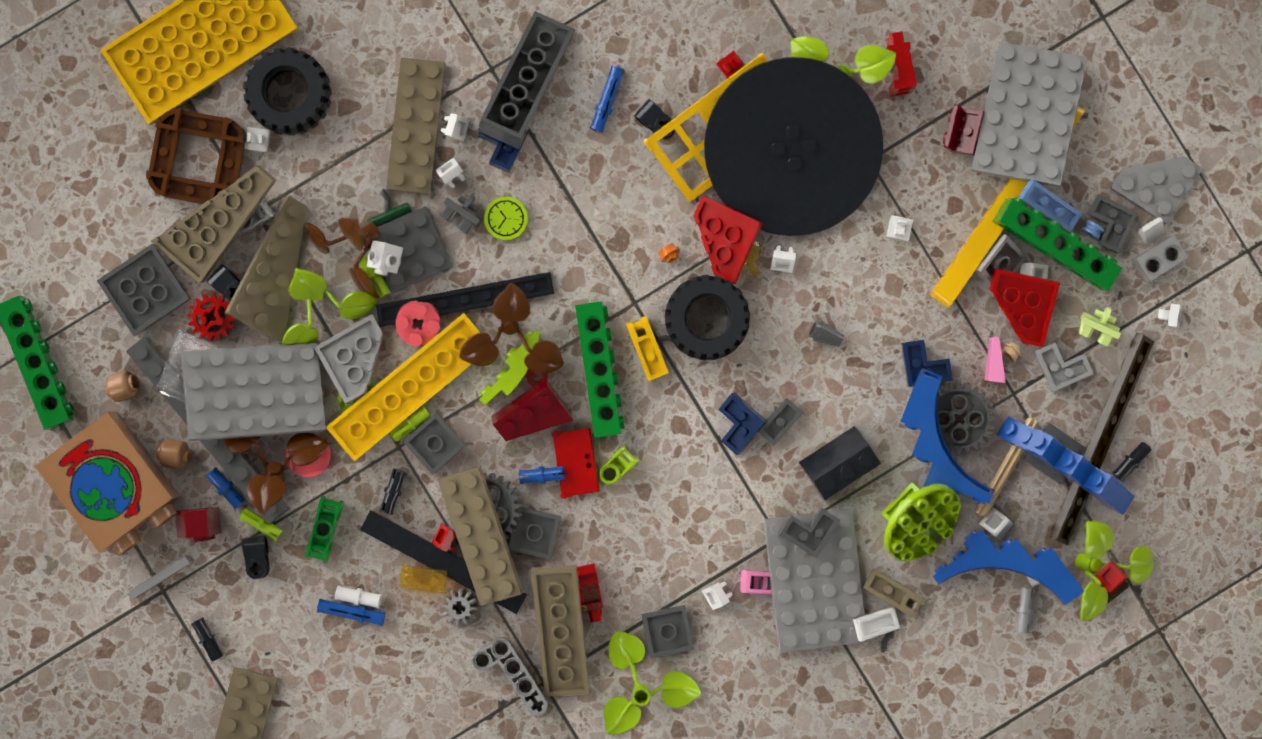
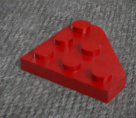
(726, 237)
(1025, 303)

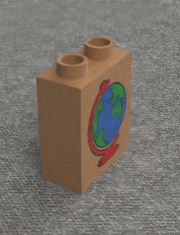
(109, 484)

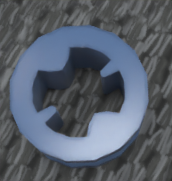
(1093, 230)

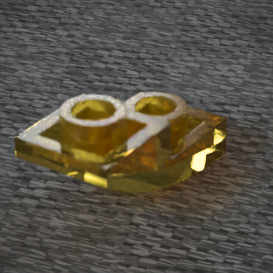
(423, 579)

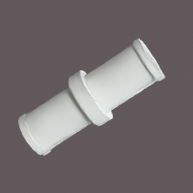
(358, 596)

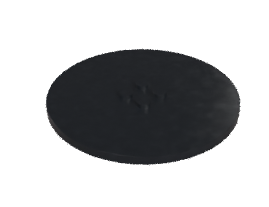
(794, 145)

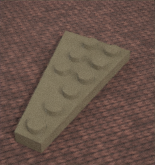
(209, 230)
(263, 293)

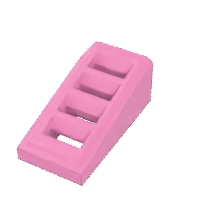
(994, 365)
(746, 580)

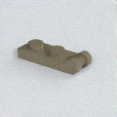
(894, 593)

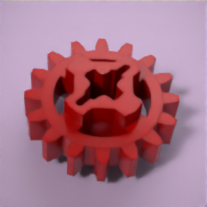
(208, 325)

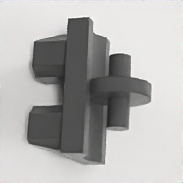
(452, 208)

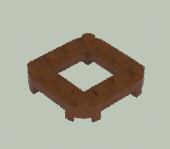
(165, 149)

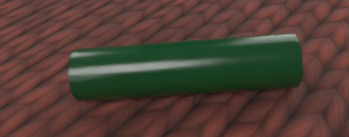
(390, 215)

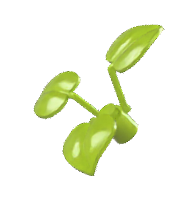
(872, 60)
(313, 287)
(1098, 541)
(622, 714)

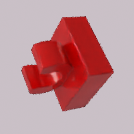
(730, 64)
(444, 538)
(1111, 576)

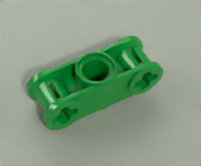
(321, 542)

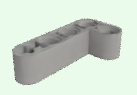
(514, 677)

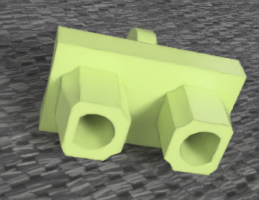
(1108, 330)

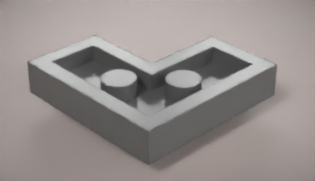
(1118, 221)
(811, 537)

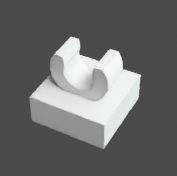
(456, 127)
(257, 139)
(449, 171)
(899, 228)
(783, 260)
(1173, 316)
(716, 596)

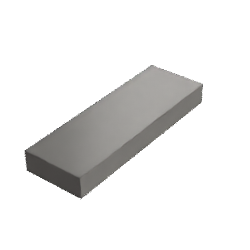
(160, 577)

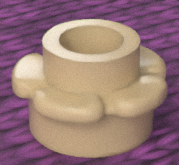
(1011, 351)

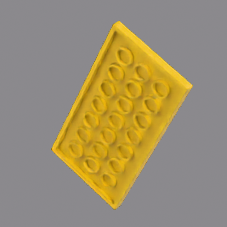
(193, 48)

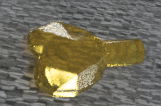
(753, 257)

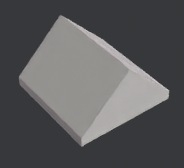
(1002, 255)

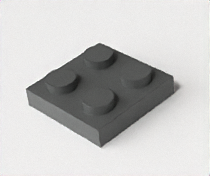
(1066, 441)
(434, 443)
(535, 533)
(667, 631)

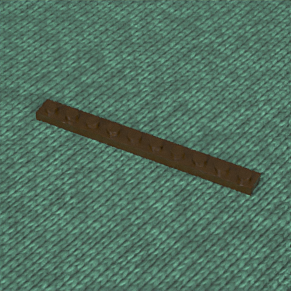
(1103, 434)

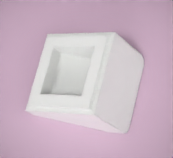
(1151, 230)
(1034, 269)
(996, 523)

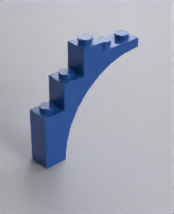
(930, 445)
(1068, 463)
(982, 554)

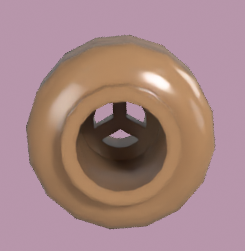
(122, 386)
(173, 453)

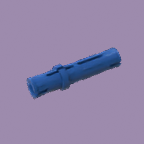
(604, 109)
(351, 612)

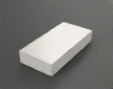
(876, 624)

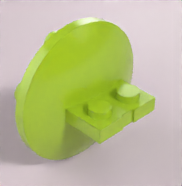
(918, 519)

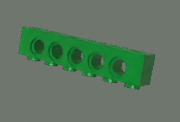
(1107, 268)
(584, 314)
(24, 356)

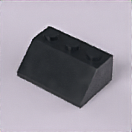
(839, 463)

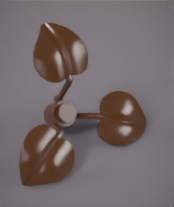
(359, 238)
(511, 309)
(269, 490)

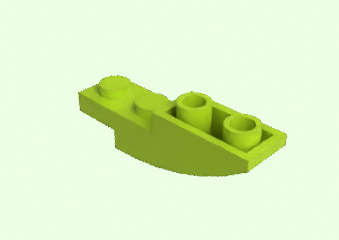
(510, 379)

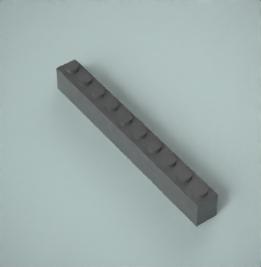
(237, 466)

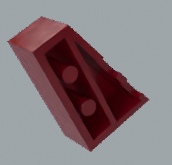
(532, 412)
(198, 523)

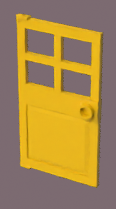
(704, 108)

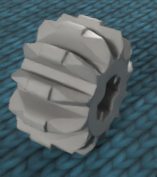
(454, 611)

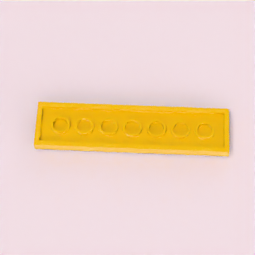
(403, 390)

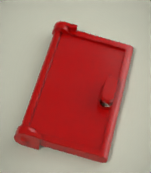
(570, 452)

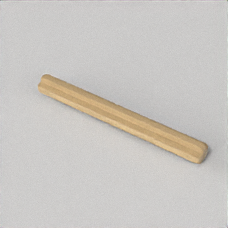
(1004, 472)

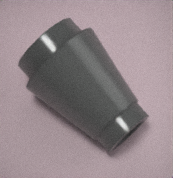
(825, 334)

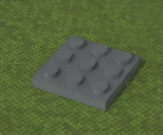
(422, 249)
(143, 290)

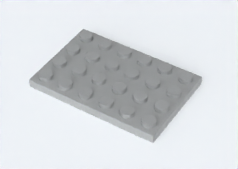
(1029, 114)
(252, 391)
(815, 595)

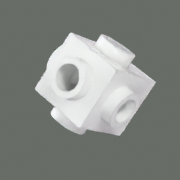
(384, 258)

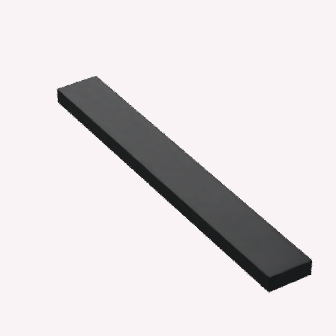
(469, 297)
(427, 554)

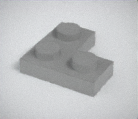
(1061, 373)

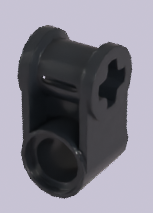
(652, 117)
(224, 281)
(256, 553)

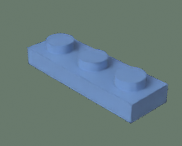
(1050, 205)

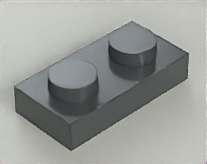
(780, 421)

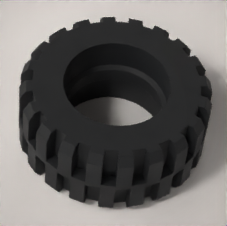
(266, 70)
(736, 308)

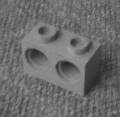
(1158, 256)

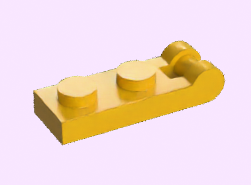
(647, 349)

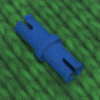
(542, 475)
(225, 488)

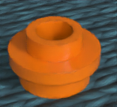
(669, 253)

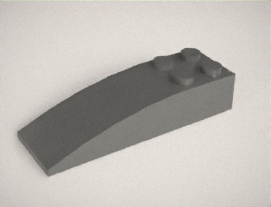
(526, 80)

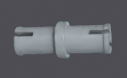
(1025, 610)

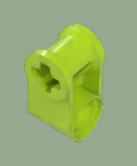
(619, 464)

